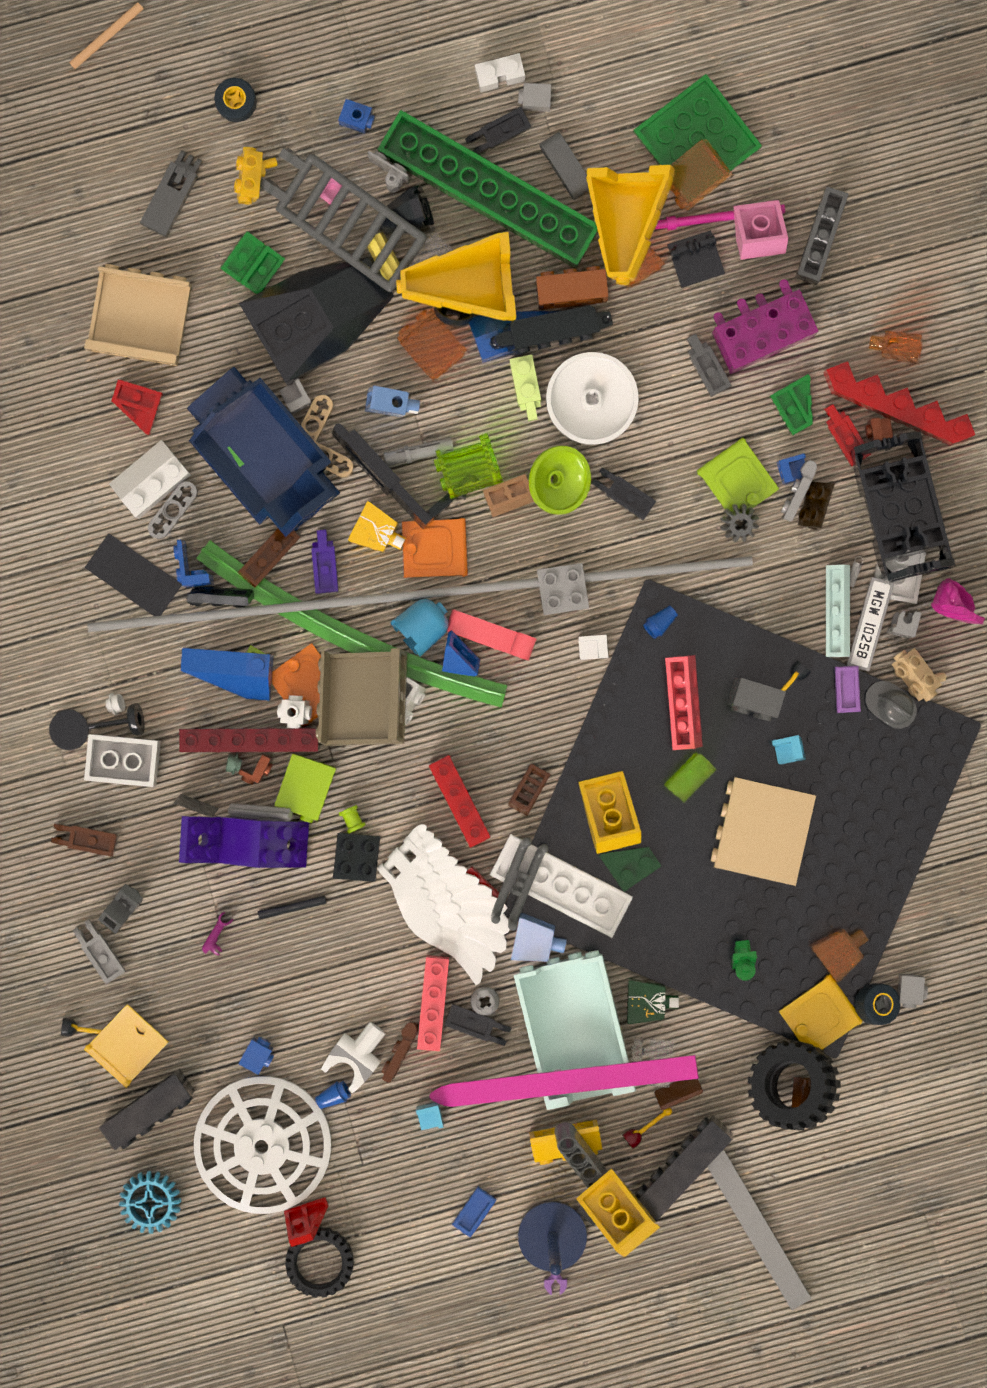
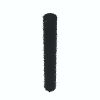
(292, 907)

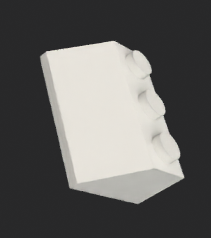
(149, 479)

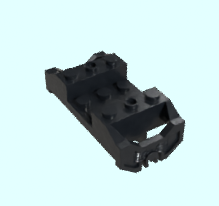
(902, 507)

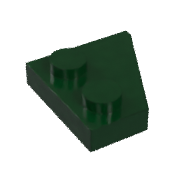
(630, 865)

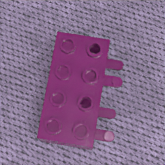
(763, 330)

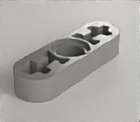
(157, 520)

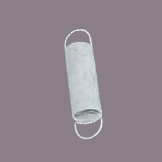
(854, 572)

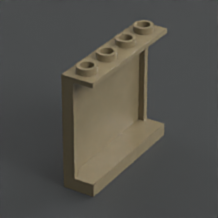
(362, 698)

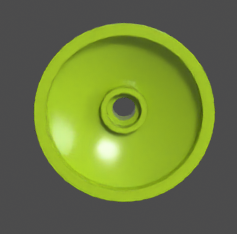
(570, 480)

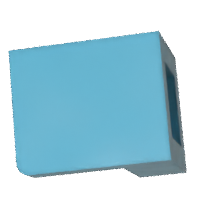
(789, 749)
(430, 1116)

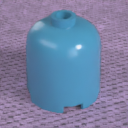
(422, 625)

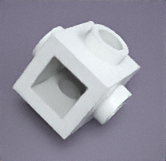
(302, 708)

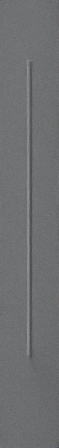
(409, 595)

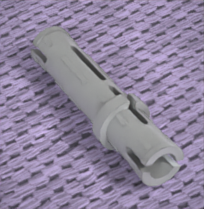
(416, 452)

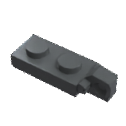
(707, 366)

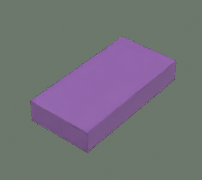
(847, 689)

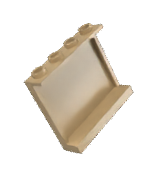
(139, 315)
(763, 831)

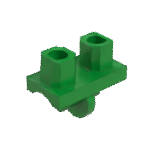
(744, 960)

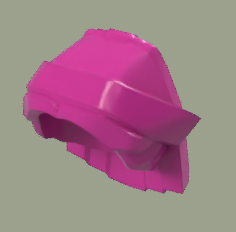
(955, 603)

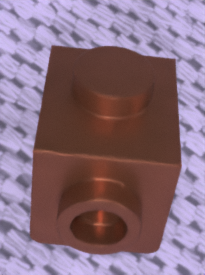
(878, 429)
(262, 769)

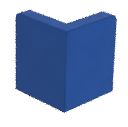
(790, 468)

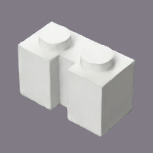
(499, 70)

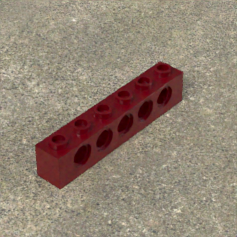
(249, 740)

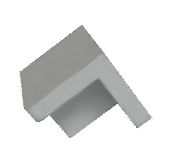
(295, 397)

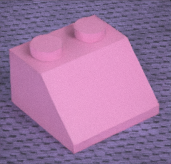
(760, 229)

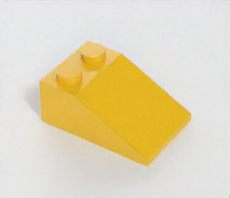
(610, 812)
(617, 1213)

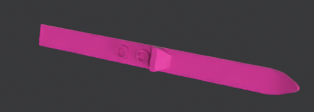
(567, 1081)

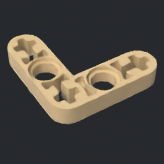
(315, 435)

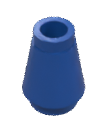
(659, 622)
(333, 1095)

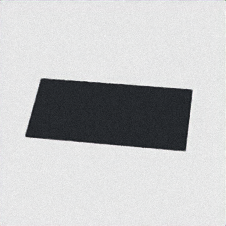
(133, 575)

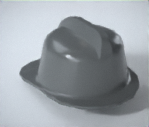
(891, 704)

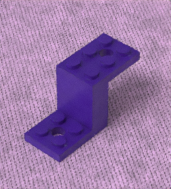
(244, 842)

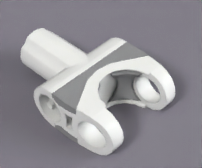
(357, 1054)

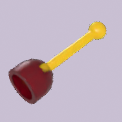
(634, 1136)

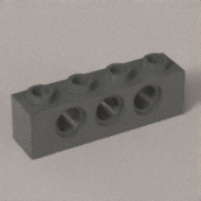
(821, 235)

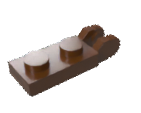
(87, 839)
(400, 1049)

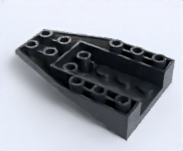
(314, 316)

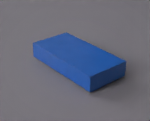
(474, 1211)

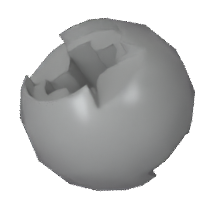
(476, 1002)

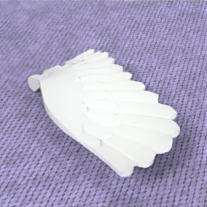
(446, 903)

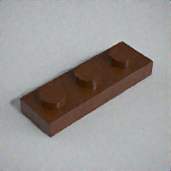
(267, 556)

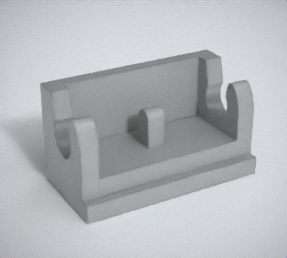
(904, 626)

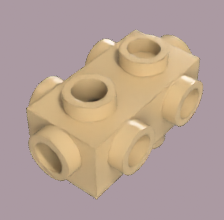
(917, 675)

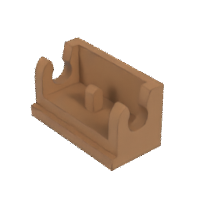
(508, 495)

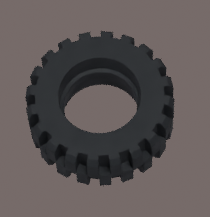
(766, 1077)

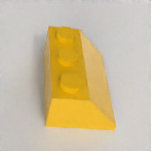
(545, 1146)

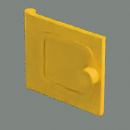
(823, 1011)
(123, 1049)

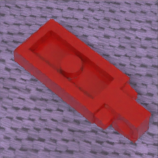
(843, 432)

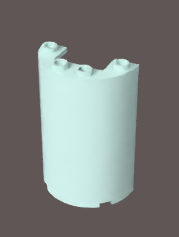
(571, 1019)

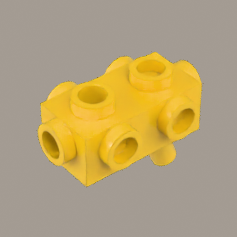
(251, 169)

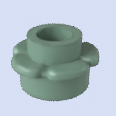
(233, 763)

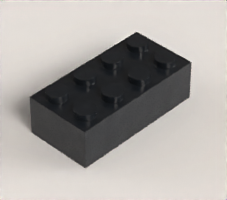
(143, 1112)

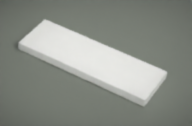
(568, 888)

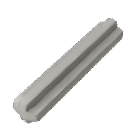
(260, 812)

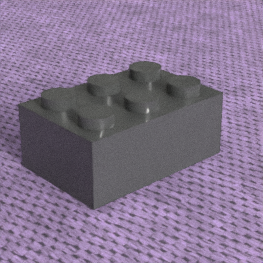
(756, 698)

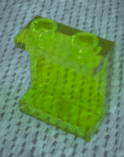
(468, 468)
(690, 776)

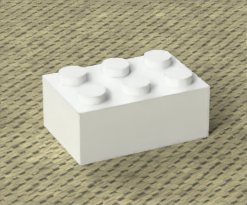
(122, 760)

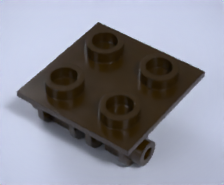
(815, 505)

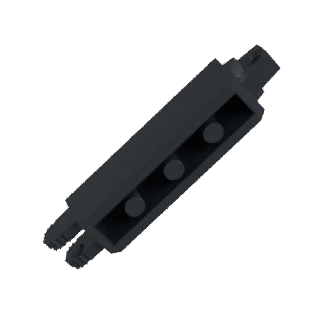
(551, 328)

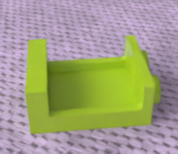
(305, 787)

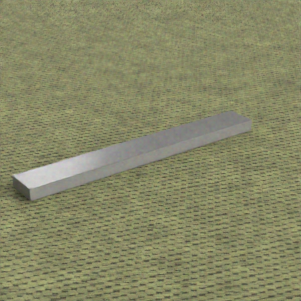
(758, 1231)

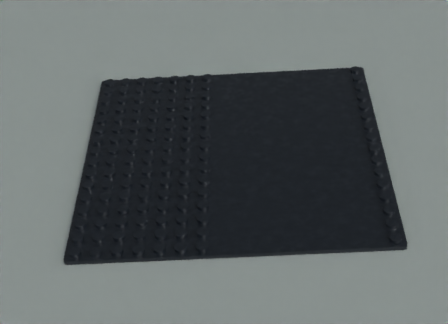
(865, 842)

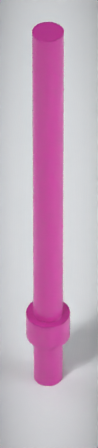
(672, 222)

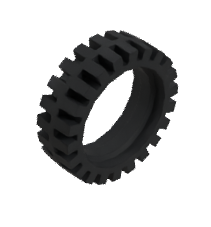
(336, 1284)

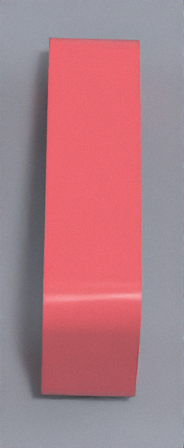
(491, 635)

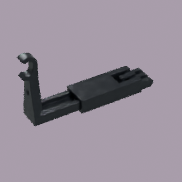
(386, 478)

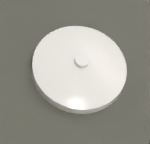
(592, 398)

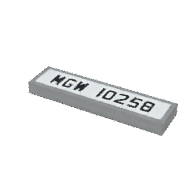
(870, 624)

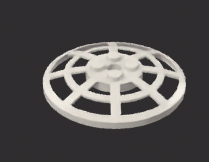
(266, 1130)

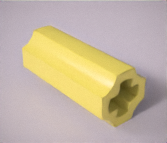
(391, 262)

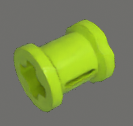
(352, 819)

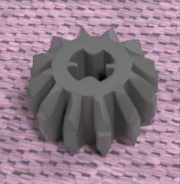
(735, 530)

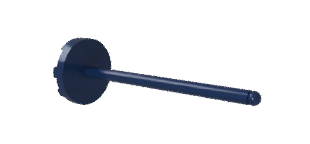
(552, 1236)

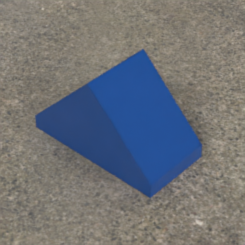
(459, 657)

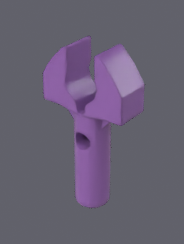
(548, 1282)

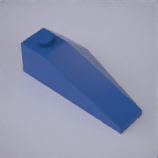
(485, 328)
(236, 672)

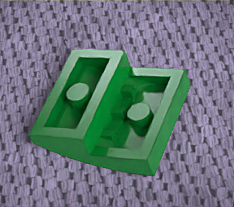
(252, 263)

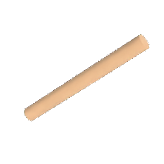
(106, 35)

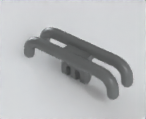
(518, 883)

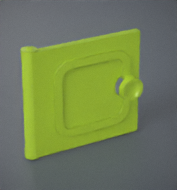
(737, 475)

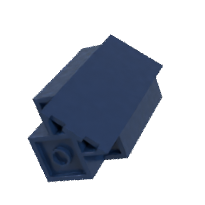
(280, 460)

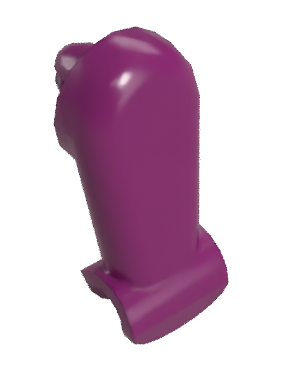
(210, 943)

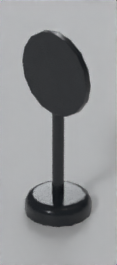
(70, 728)

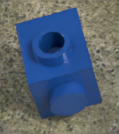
(356, 116)
(257, 1055)

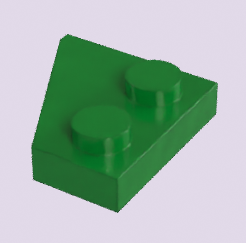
(795, 405)

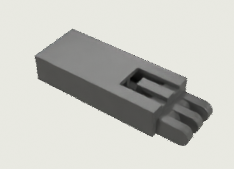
(168, 201)

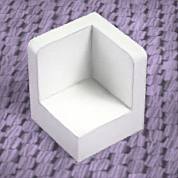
(593, 647)

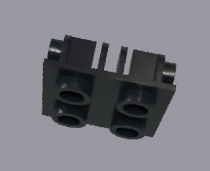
(696, 259)
(356, 857)

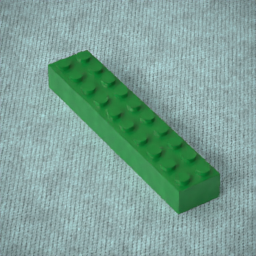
(488, 189)

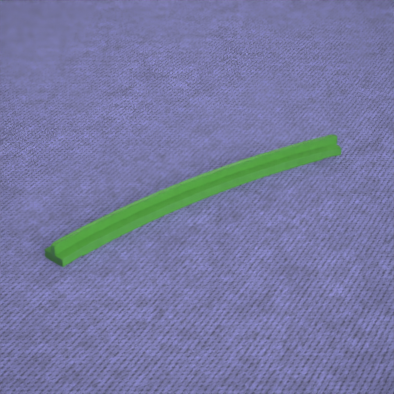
(348, 637)

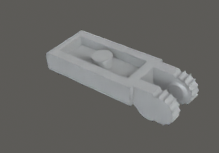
(799, 489)
(100, 953)

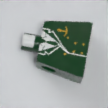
(648, 1001)

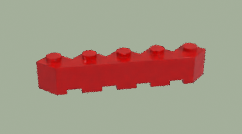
(897, 406)

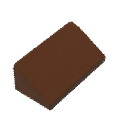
(677, 1093)

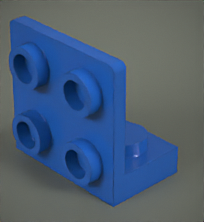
(197, 577)

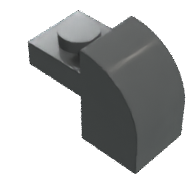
(121, 908)

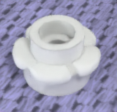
(115, 704)

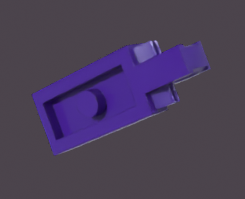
(324, 564)

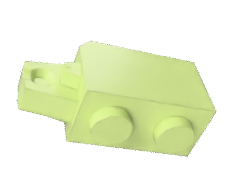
(526, 385)

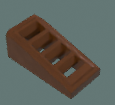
(531, 801)

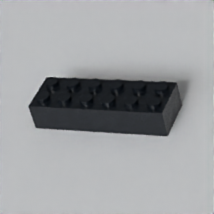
(684, 1166)

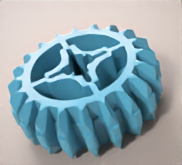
(140, 1203)

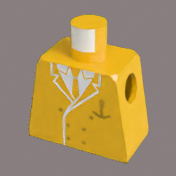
(376, 530)

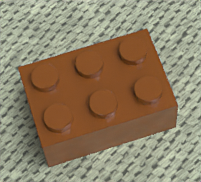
(571, 288)

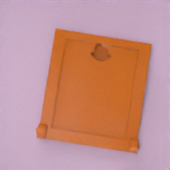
(439, 548)
(301, 682)

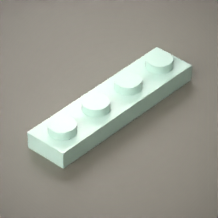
(837, 610)

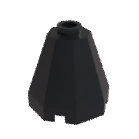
(413, 209)

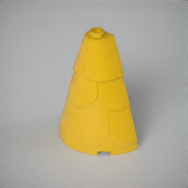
(627, 215)
(465, 279)

